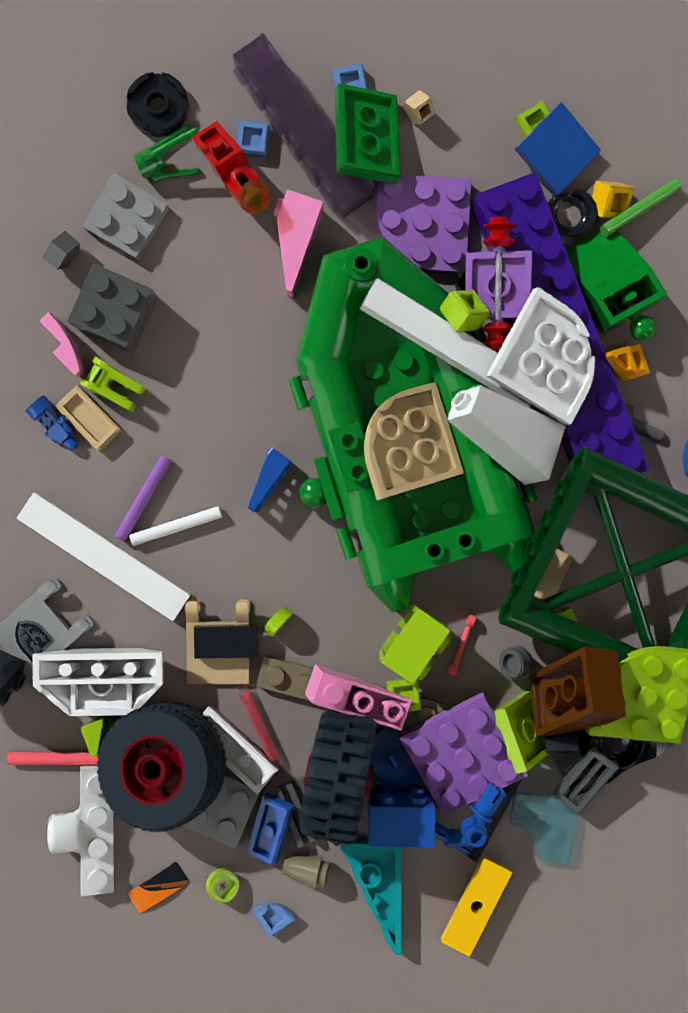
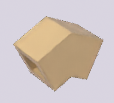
(417, 102)

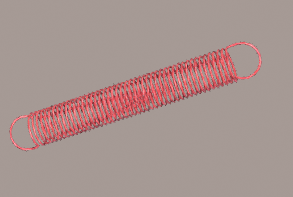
(257, 723)

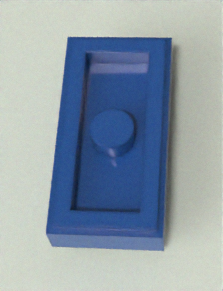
(270, 829)

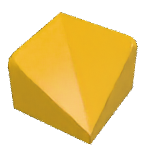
(611, 198)

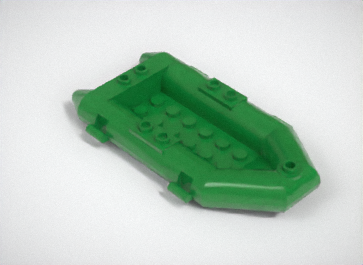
(354, 369)

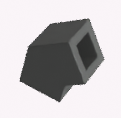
(62, 251)

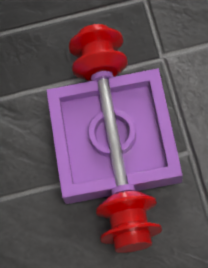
(500, 279)

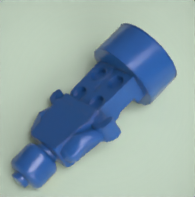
(56, 426)

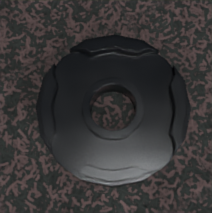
(167, 119)

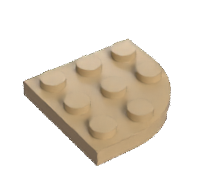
(410, 442)

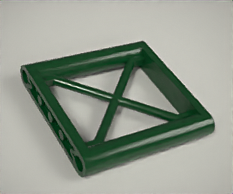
(600, 477)

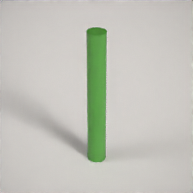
(640, 207)

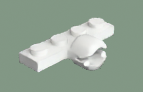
(87, 833)

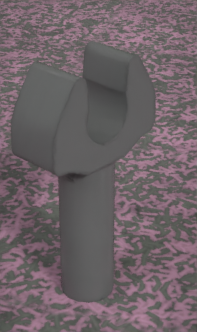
(643, 428)

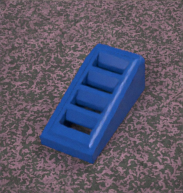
(271, 474)

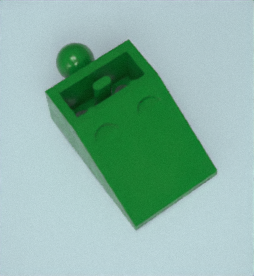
(611, 278)

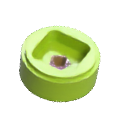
(222, 885)

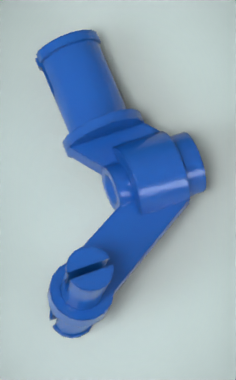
(472, 829)

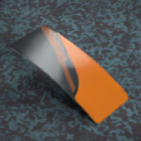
(158, 887)

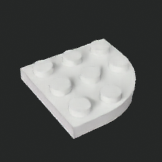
(546, 358)

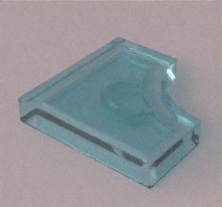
(548, 822)

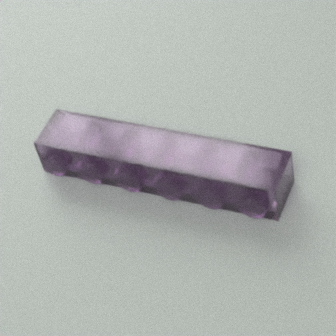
(300, 123)

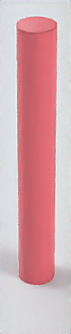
(51, 758)

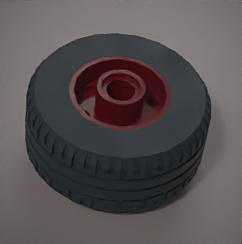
(161, 766)

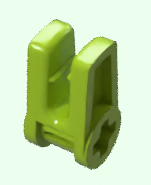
(100, 381)

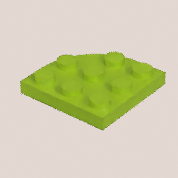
(654, 696)

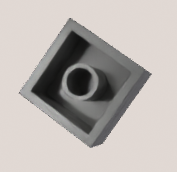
(113, 308)

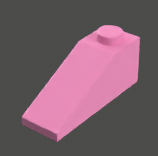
(297, 226)

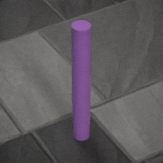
(143, 498)

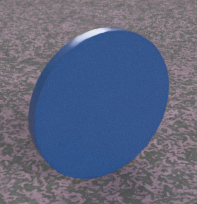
(391, 760)

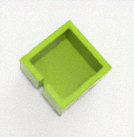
(416, 644)

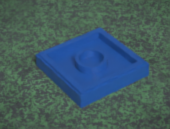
(557, 149)

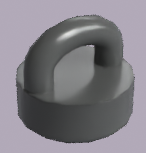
(514, 662)

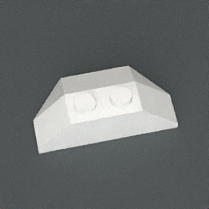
(98, 679)

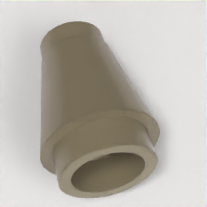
(307, 870)

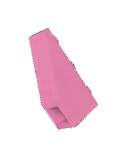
(356, 697)

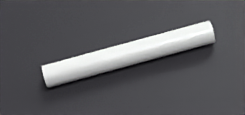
(175, 526)

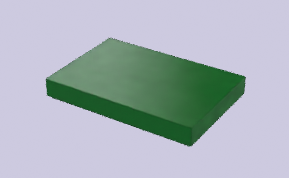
(367, 134)

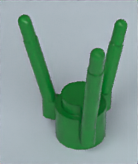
(151, 160)

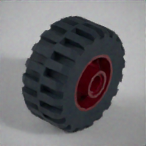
(338, 777)

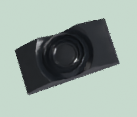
(623, 751)

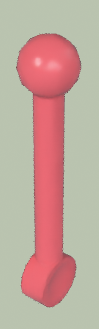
(453, 669)

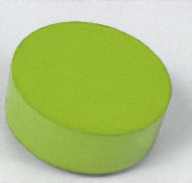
(278, 621)

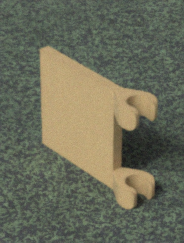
(215, 669)

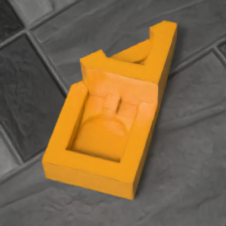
(628, 362)

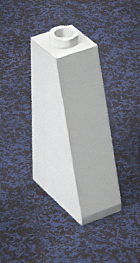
(508, 432)

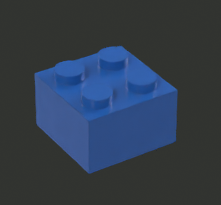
(400, 817)

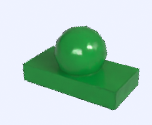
(322, 490)

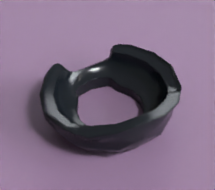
(585, 205)

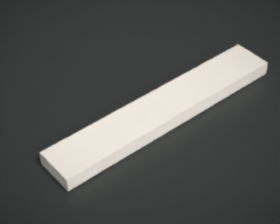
(434, 335)
(104, 556)

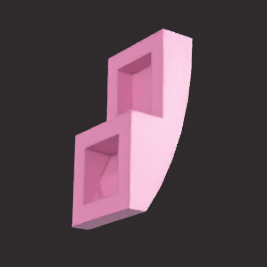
(68, 351)

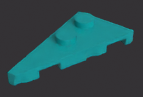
(379, 876)

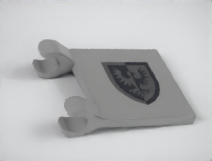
(38, 628)

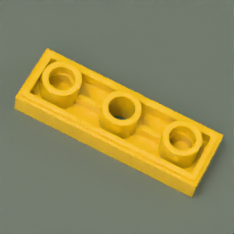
(469, 921)

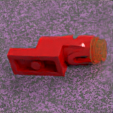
(232, 168)

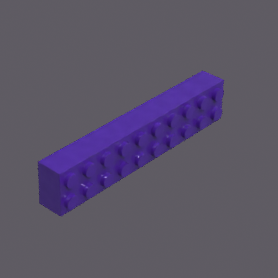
(603, 417)

